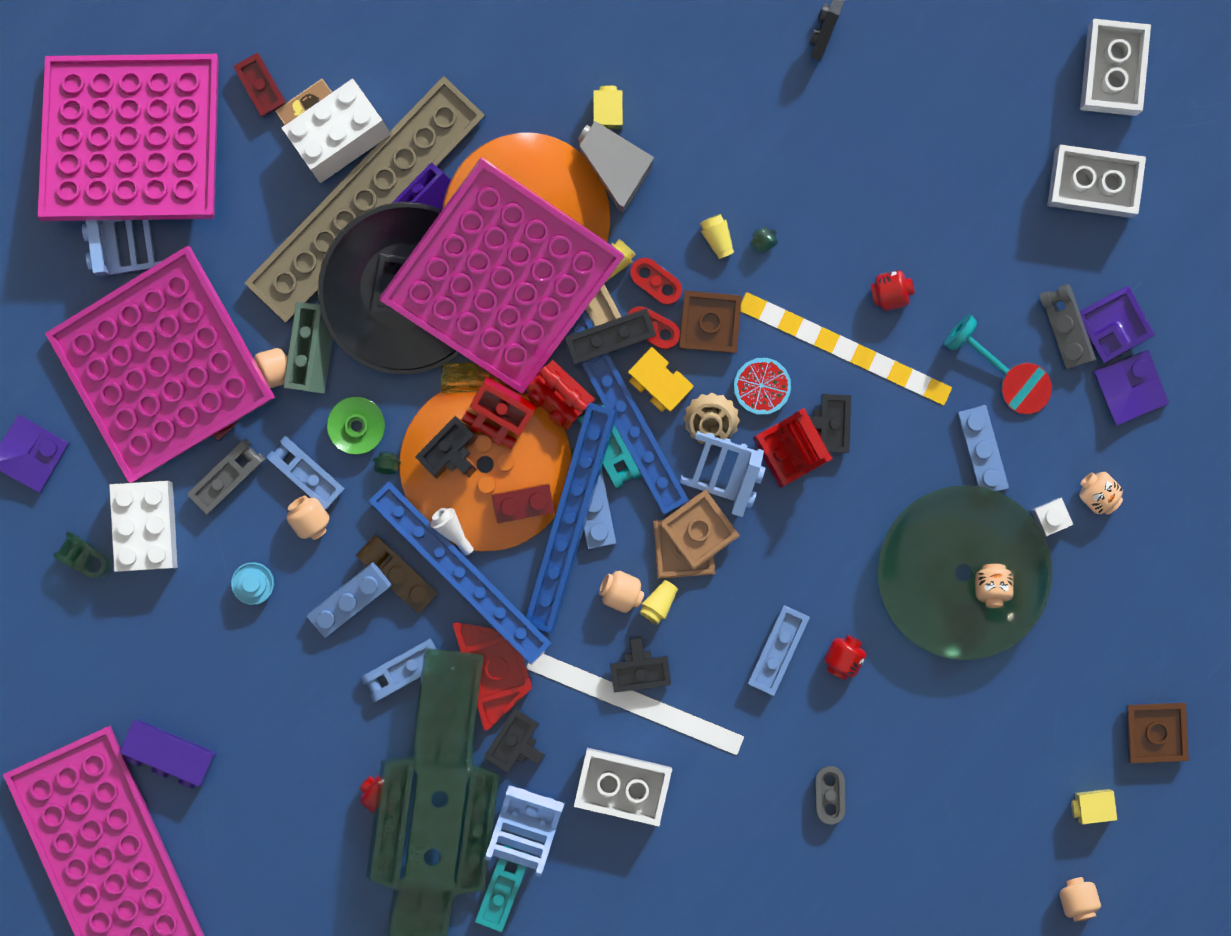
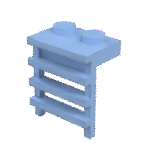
(104, 247)
(744, 474)
(529, 817)

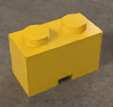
(654, 377)

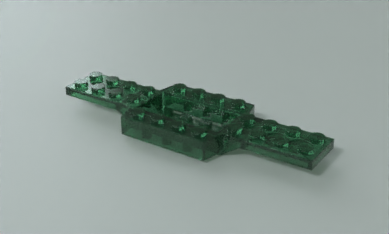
(459, 828)

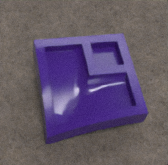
(1116, 324)
(1131, 387)
(31, 453)

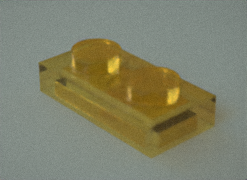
(463, 377)

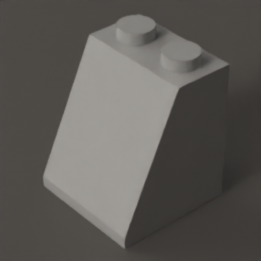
(615, 162)

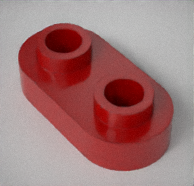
(656, 281)
(661, 323)

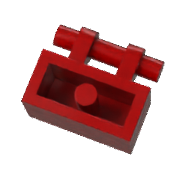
(558, 395)
(502, 407)

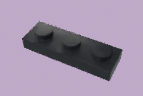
(610, 336)

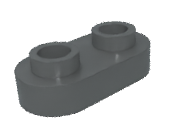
(830, 794)

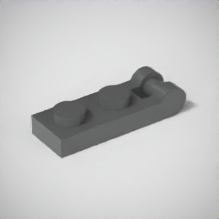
(1068, 327)
(225, 477)

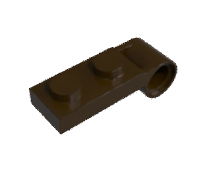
(403, 578)

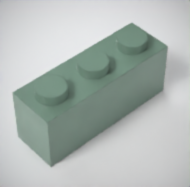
(308, 350)

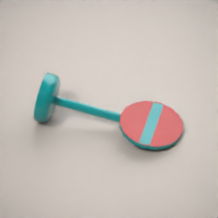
(1024, 387)

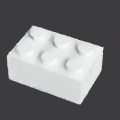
(1115, 67)
(336, 130)
(1096, 181)
(143, 526)
(623, 787)

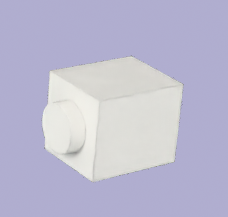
(1052, 517)

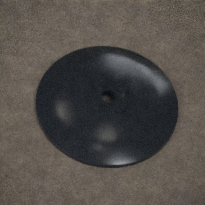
(356, 274)

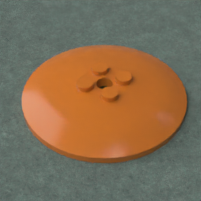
(549, 170)
(537, 458)

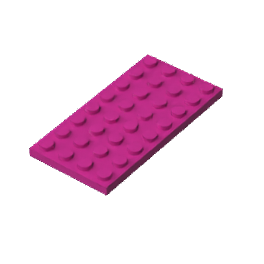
(100, 842)

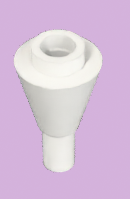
(447, 524)

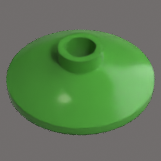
(341, 420)

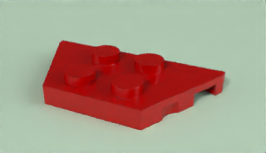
(503, 671)

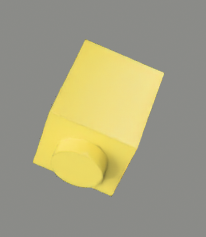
(608, 107)
(1094, 806)

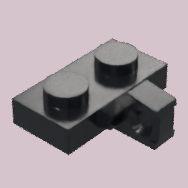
(828, 17)
(834, 422)
(449, 450)
(639, 670)
(515, 742)

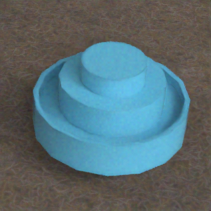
(252, 583)

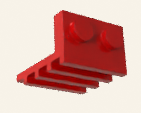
(792, 448)

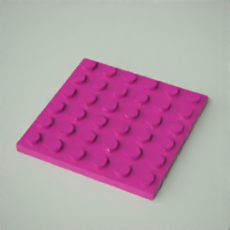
(128, 137)
(501, 275)
(160, 365)

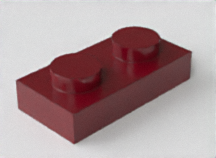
(259, 84)
(523, 503)

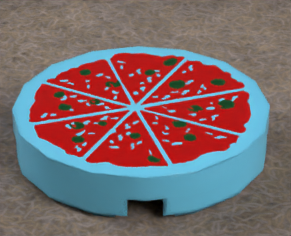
(762, 386)

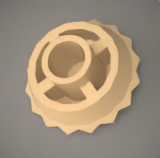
(711, 415)

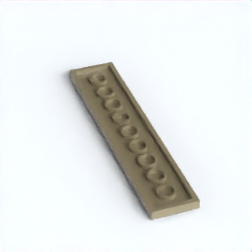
(421, 137)

